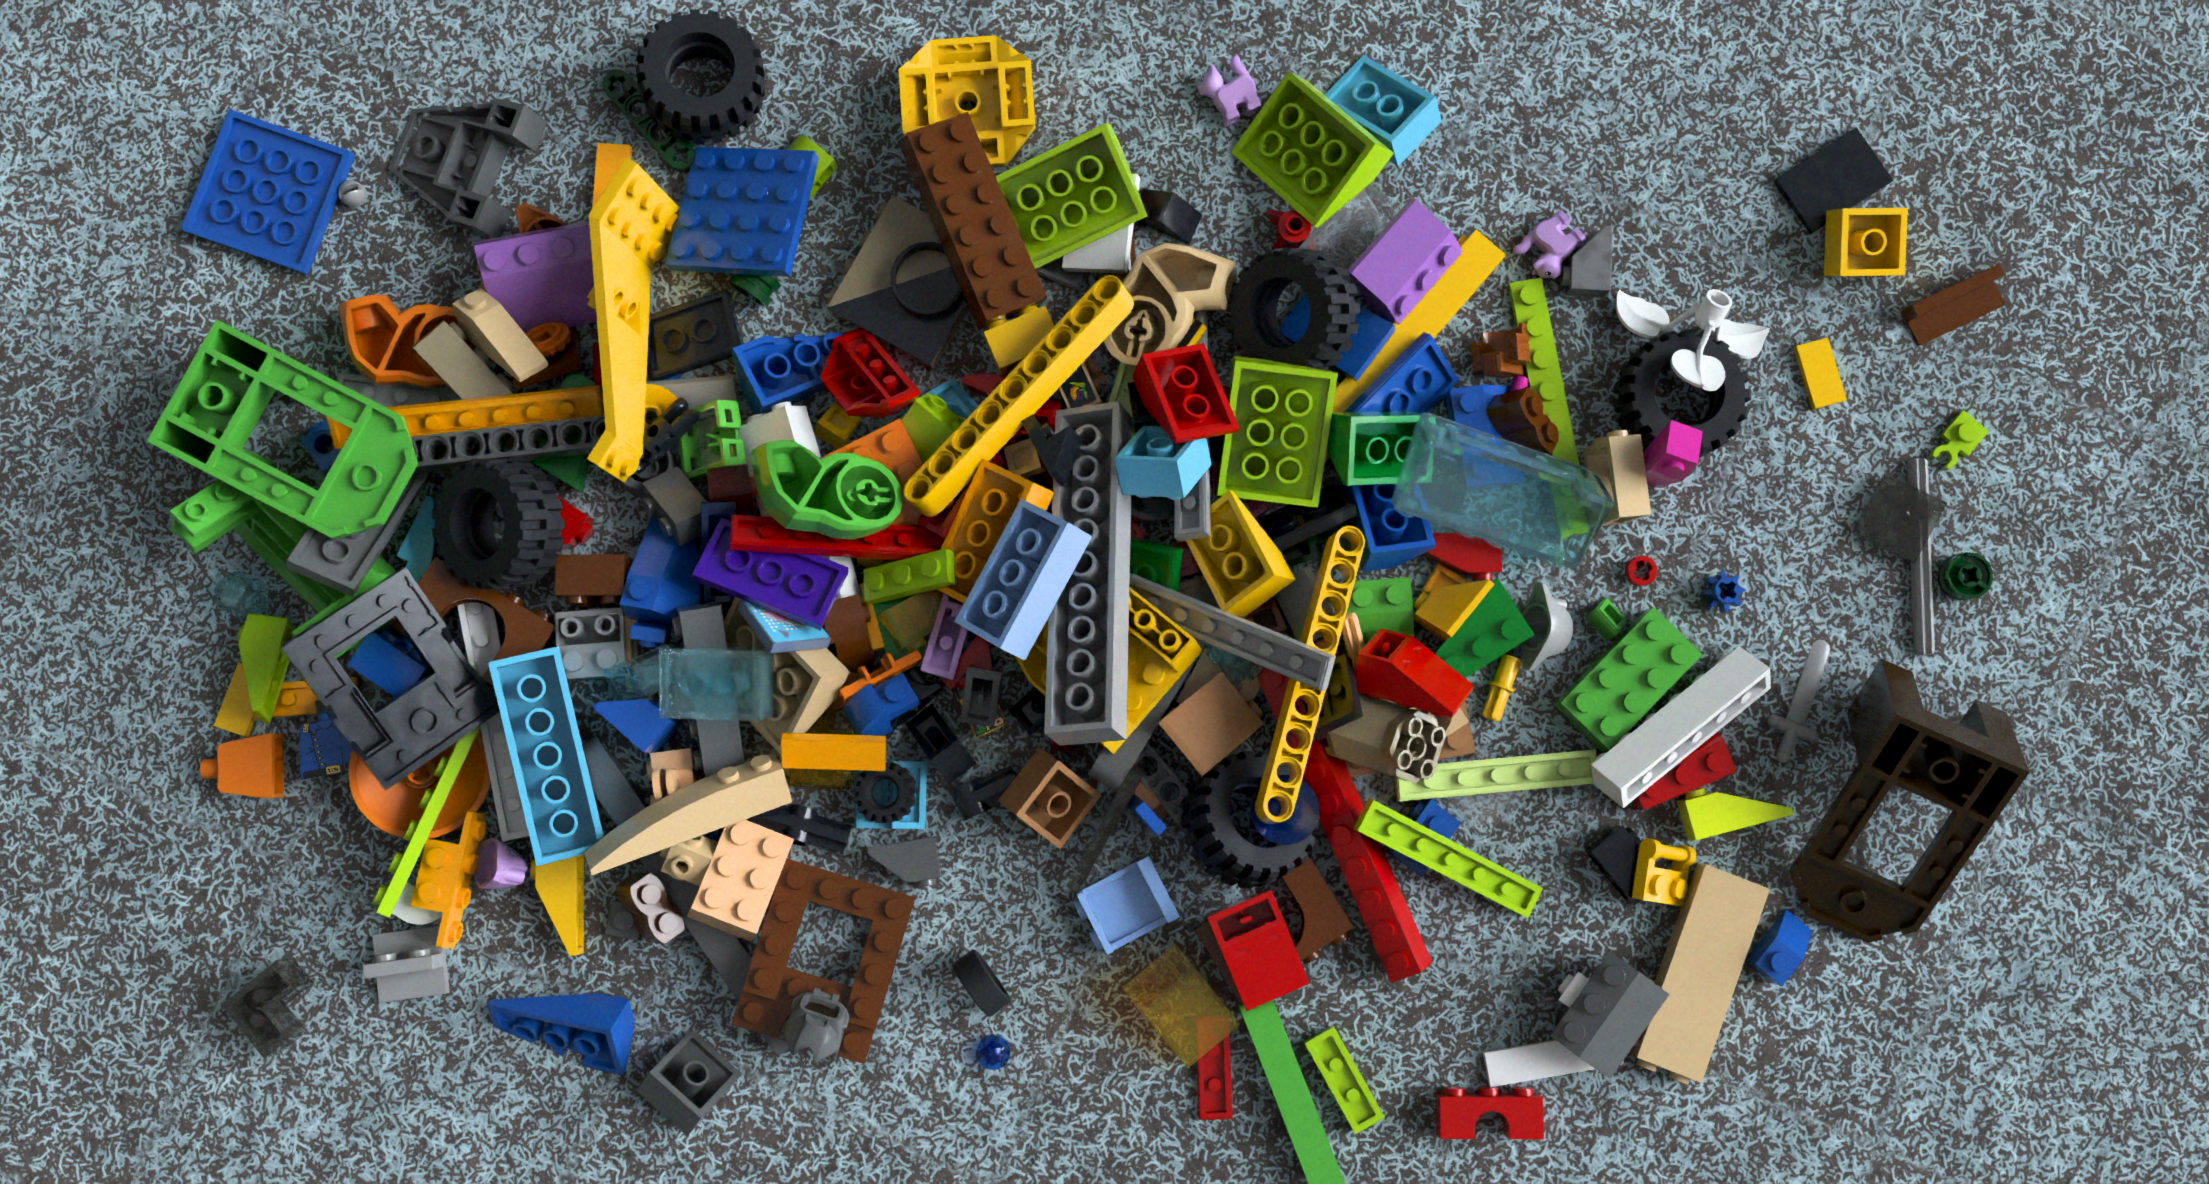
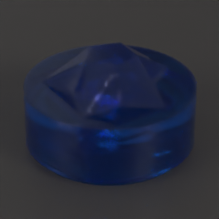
(993, 1052)

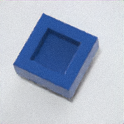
(650, 633)

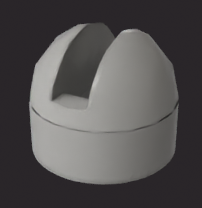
(353, 197)

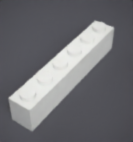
(1680, 726)

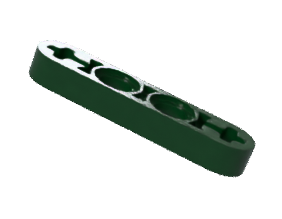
(645, 124)

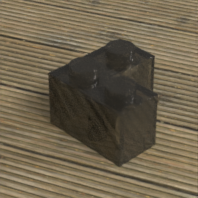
(262, 1007)

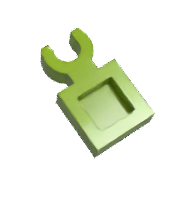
(1960, 437)

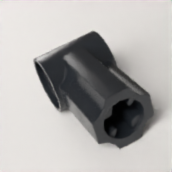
(978, 795)

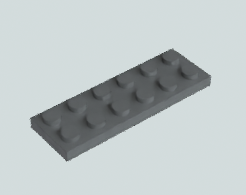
(348, 560)

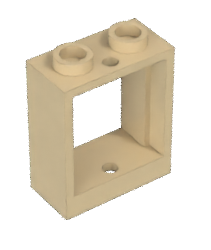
(1621, 467)

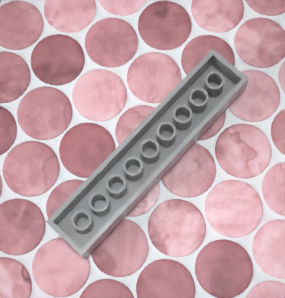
(1092, 614)

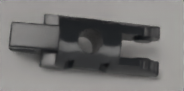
(666, 432)

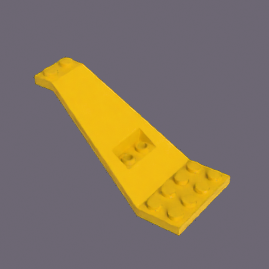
(627, 238)

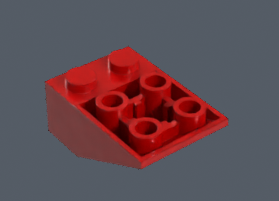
(1409, 673)
(1257, 948)

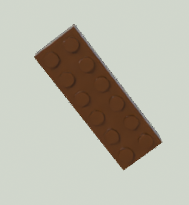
(972, 219)

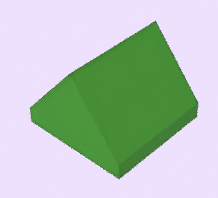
(1606, 619)

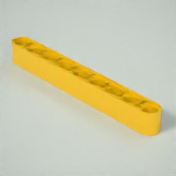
(1019, 395)
(1289, 719)

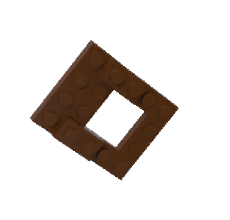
(773, 985)

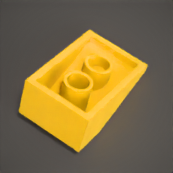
(1239, 558)

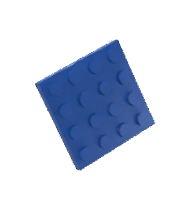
(268, 192)
(742, 211)

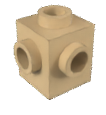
(689, 859)

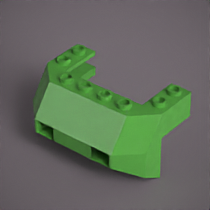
(271, 536)

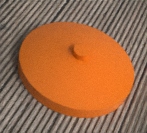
(396, 807)

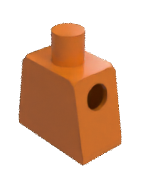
(249, 766)

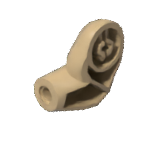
(1166, 290)

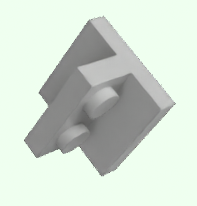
(408, 965)

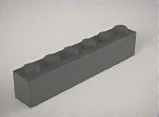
(717, 740)

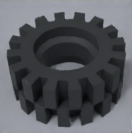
(893, 812)

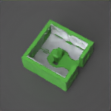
(707, 446)

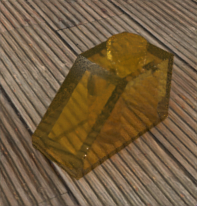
(912, 620)

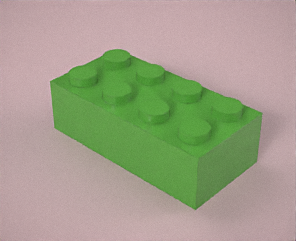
(1627, 679)

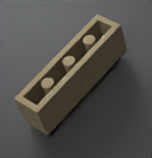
(459, 367)

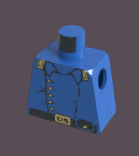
(322, 747)

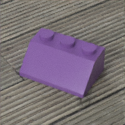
(1404, 261)

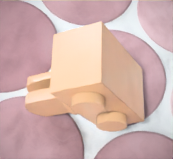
(671, 772)

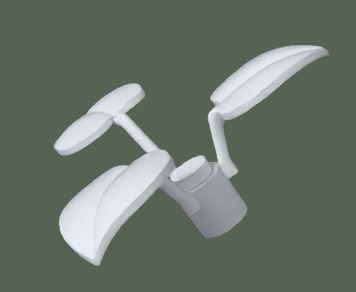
(1695, 368)

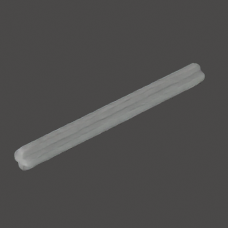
(1922, 573)

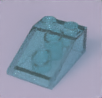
(716, 683)

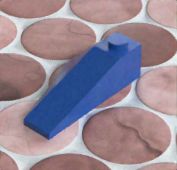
(781, 368)
(660, 578)
(585, 1023)

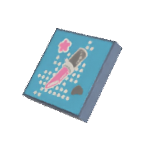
(780, 632)

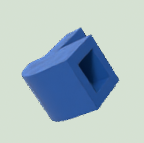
(873, 708)

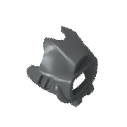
(812, 1029)

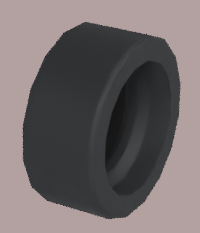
(981, 983)

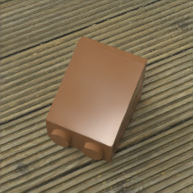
(1212, 723)

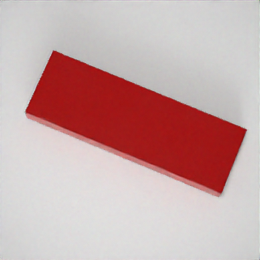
(1214, 1083)

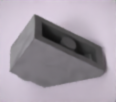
(1590, 268)

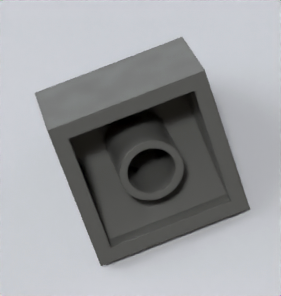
(688, 1082)

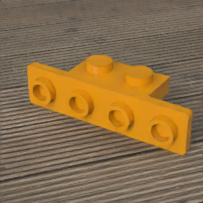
(446, 878)

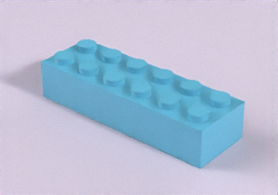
(546, 754)

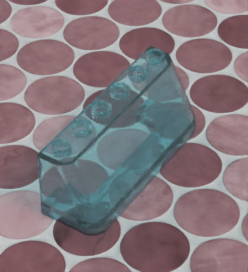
(1500, 492)

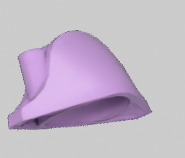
(499, 865)

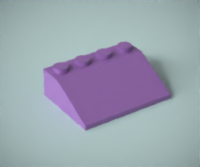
(540, 274)

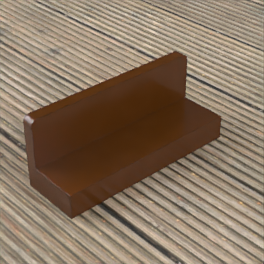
(1955, 306)

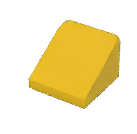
(836, 426)

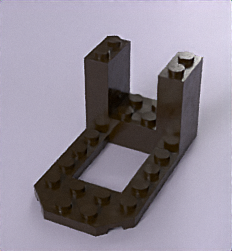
(1898, 743)

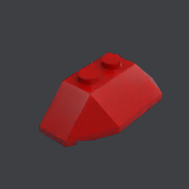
(866, 377)

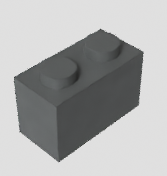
(674, 505)

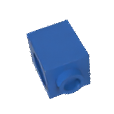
(314, 444)

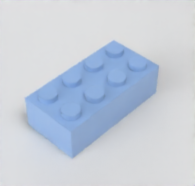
(1023, 579)

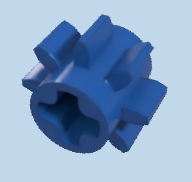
(1713, 591)

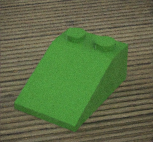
(1383, 605)

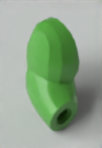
(829, 495)

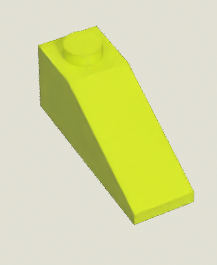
(1719, 813)

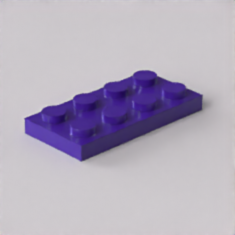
(783, 583)

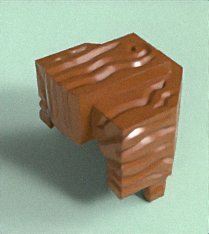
(1501, 353)

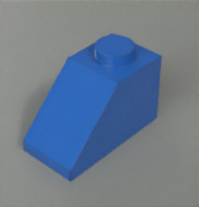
(1780, 949)

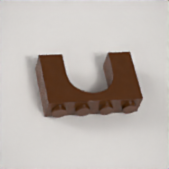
(523, 629)
(1320, 914)

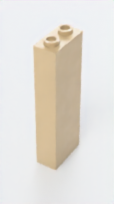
(1700, 972)

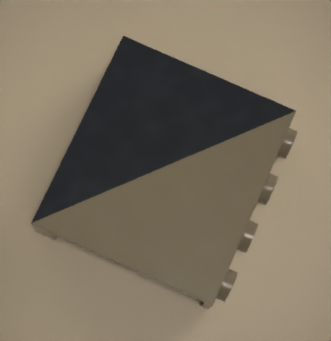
(922, 282)

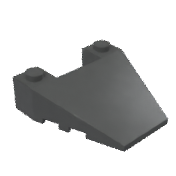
(461, 155)

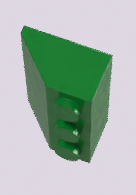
(1370, 445)

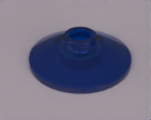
(1296, 827)

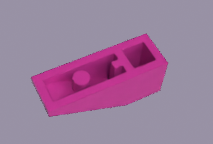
(1672, 454)

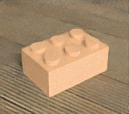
(740, 879)

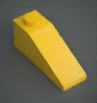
(562, 893)

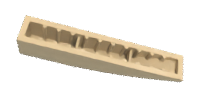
(694, 811)

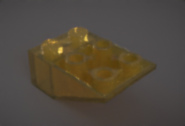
(1181, 1006)

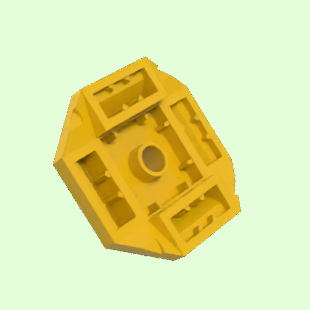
(974, 70)

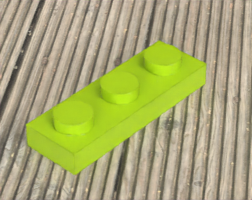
(909, 576)
(1344, 1079)

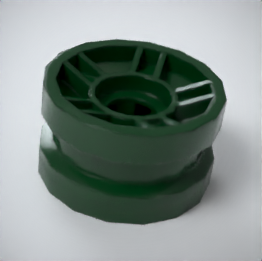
(757, 285)
(1951, 578)

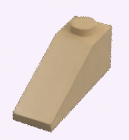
(498, 335)

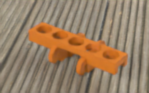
(887, 670)

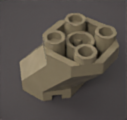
(1389, 740)

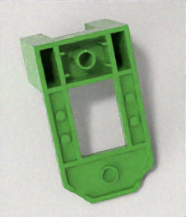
(224, 400)

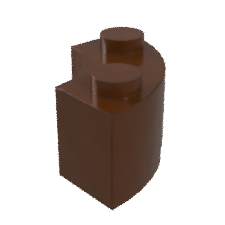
(849, 633)

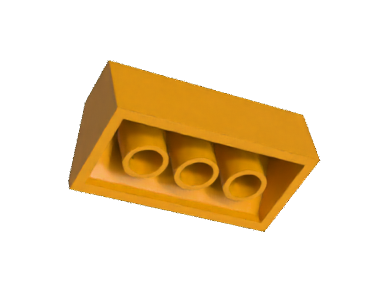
(983, 518)

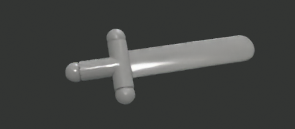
(1794, 723)

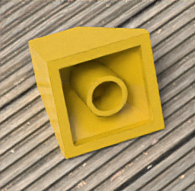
(1448, 607)

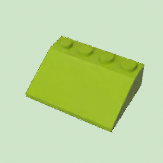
(1310, 150)
(1072, 195)
(1282, 432)

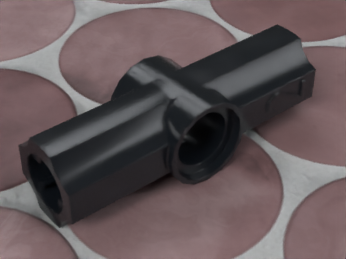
(806, 827)

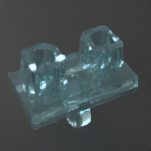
(1233, 666)

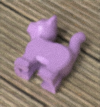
(1229, 97)
(1553, 242)

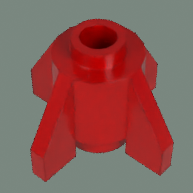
(1285, 223)

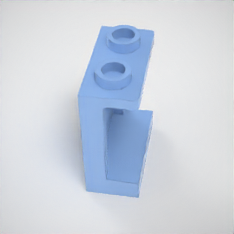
(1125, 905)

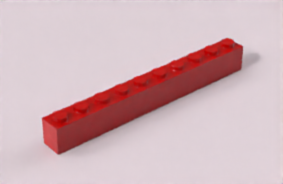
(1358, 855)

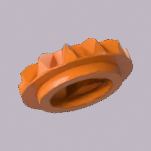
(550, 337)

